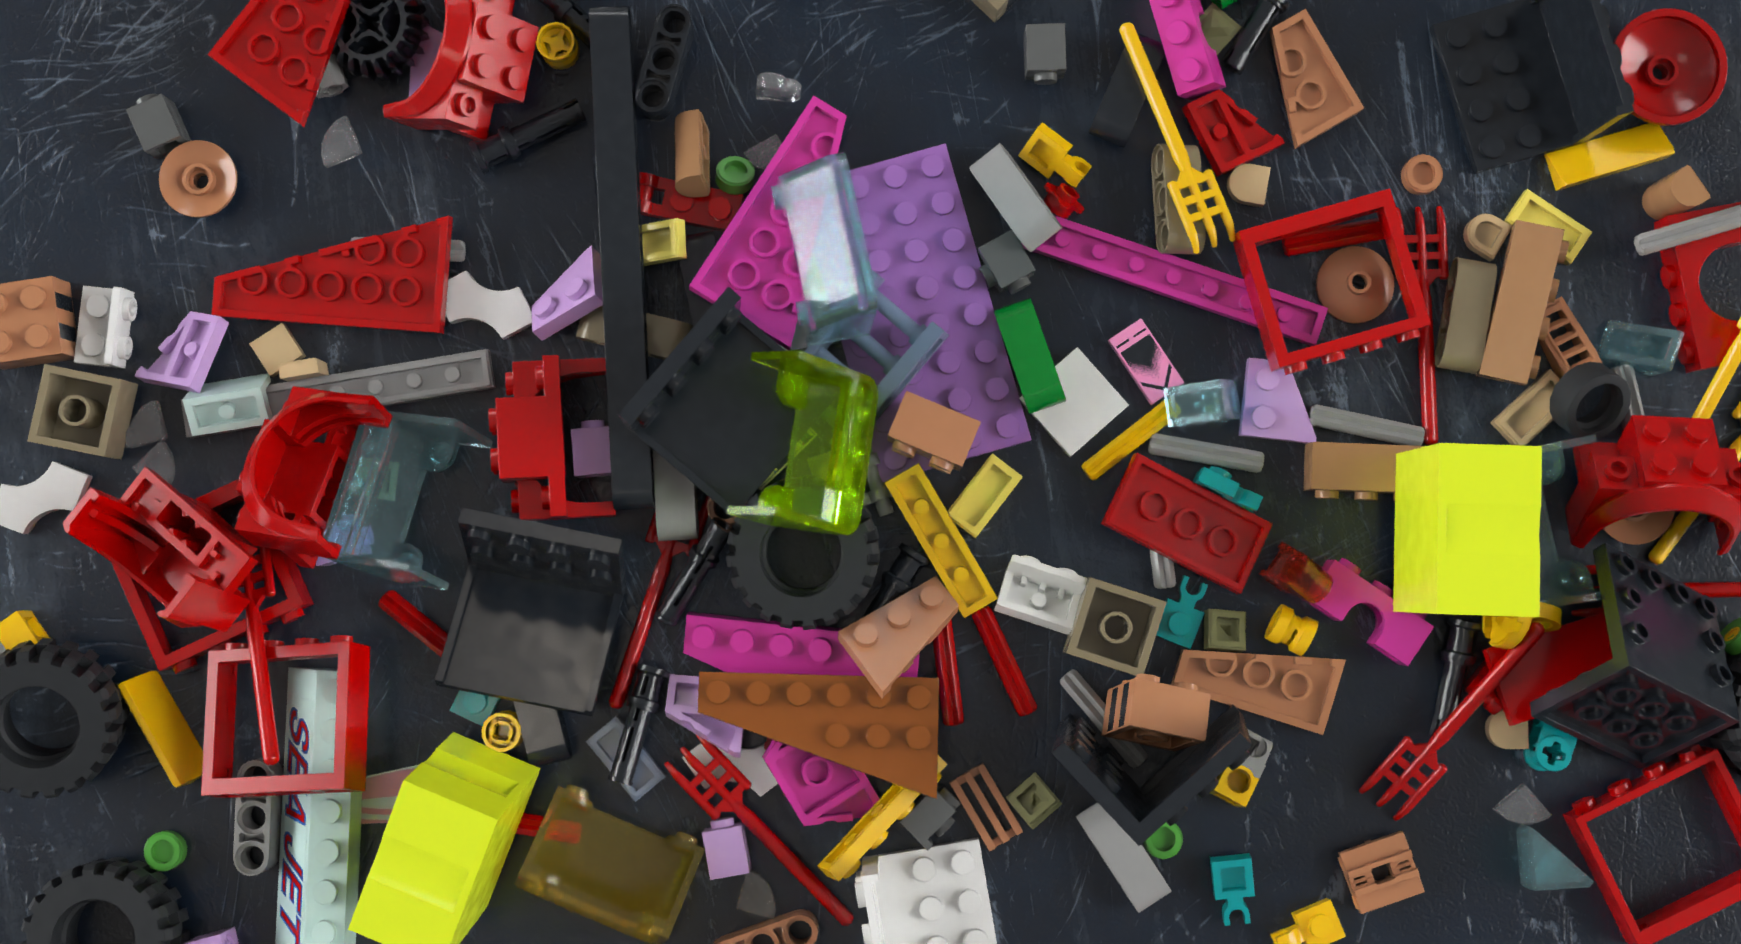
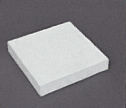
(1088, 404)

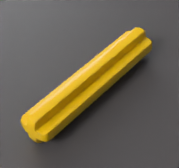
(1126, 442)

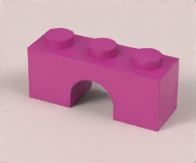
(1188, 54)
(1395, 633)

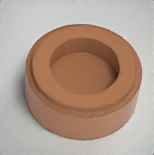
(1421, 174)

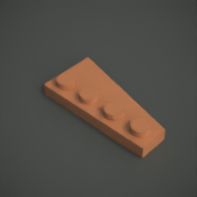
(1272, 686)

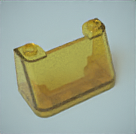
(609, 868)

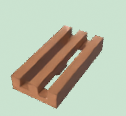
(1003, 836)

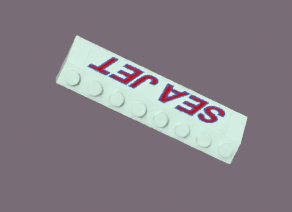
(317, 830)

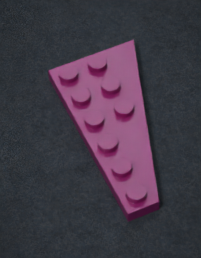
(757, 246)
(765, 647)

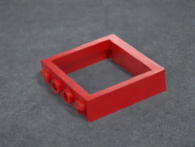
(1366, 341)
(185, 657)
(350, 723)
(1688, 908)

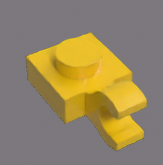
(1049, 154)
(1313, 925)

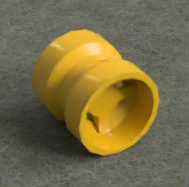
(556, 38)
(1291, 630)
(508, 728)

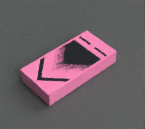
(1145, 361)

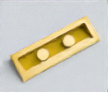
(1608, 155)
(164, 727)

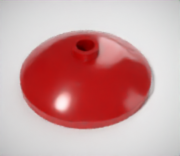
(1685, 53)

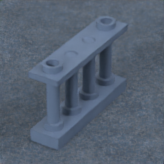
(898, 369)

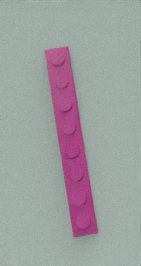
(1177, 279)

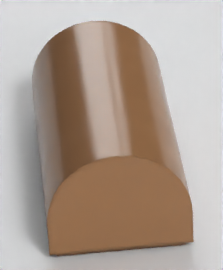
(692, 154)
(1674, 194)

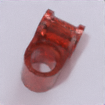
(1297, 574)

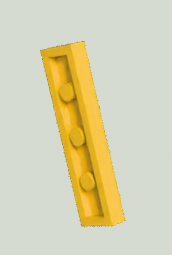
(941, 540)
(870, 830)

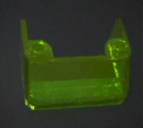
(826, 448)

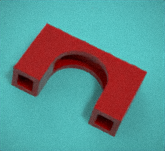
(1705, 332)

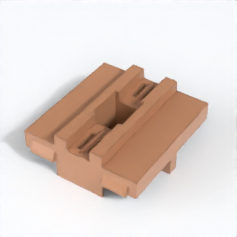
(1400, 884)

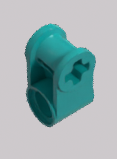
(1557, 743)

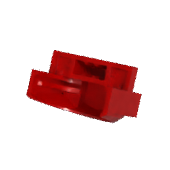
(479, 63)
(533, 438)
(1656, 468)
(294, 481)
(170, 548)

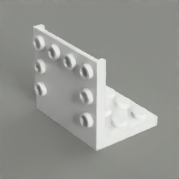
(926, 896)

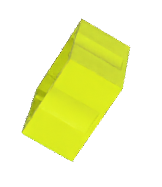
(1468, 530)
(444, 845)

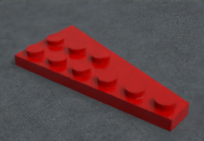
(282, 49)
(362, 283)

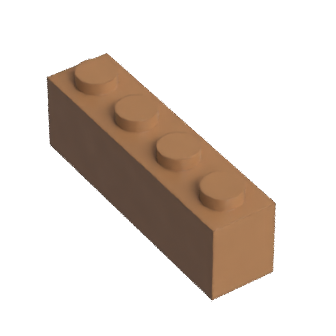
(1521, 302)
(1351, 469)

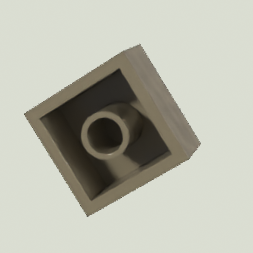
(82, 412)
(1115, 627)

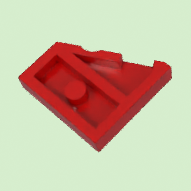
(1228, 132)

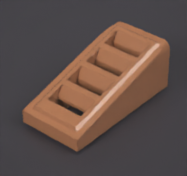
(1581, 342)

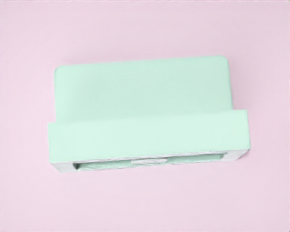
(228, 405)

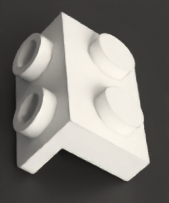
(1040, 593)

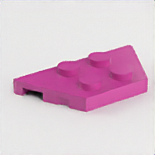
(819, 787)

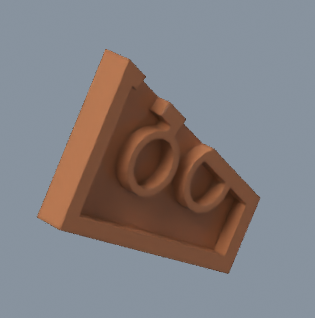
(1310, 79)
(894, 634)

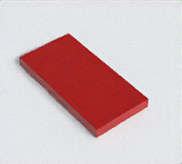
(1187, 523)
(1550, 664)

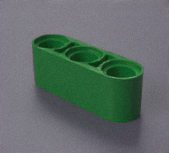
(1030, 356)

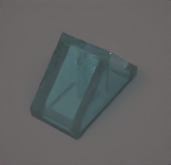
(1644, 347)
(1202, 403)
(1544, 865)

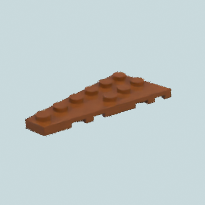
(837, 720)

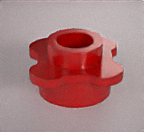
(1062, 200)

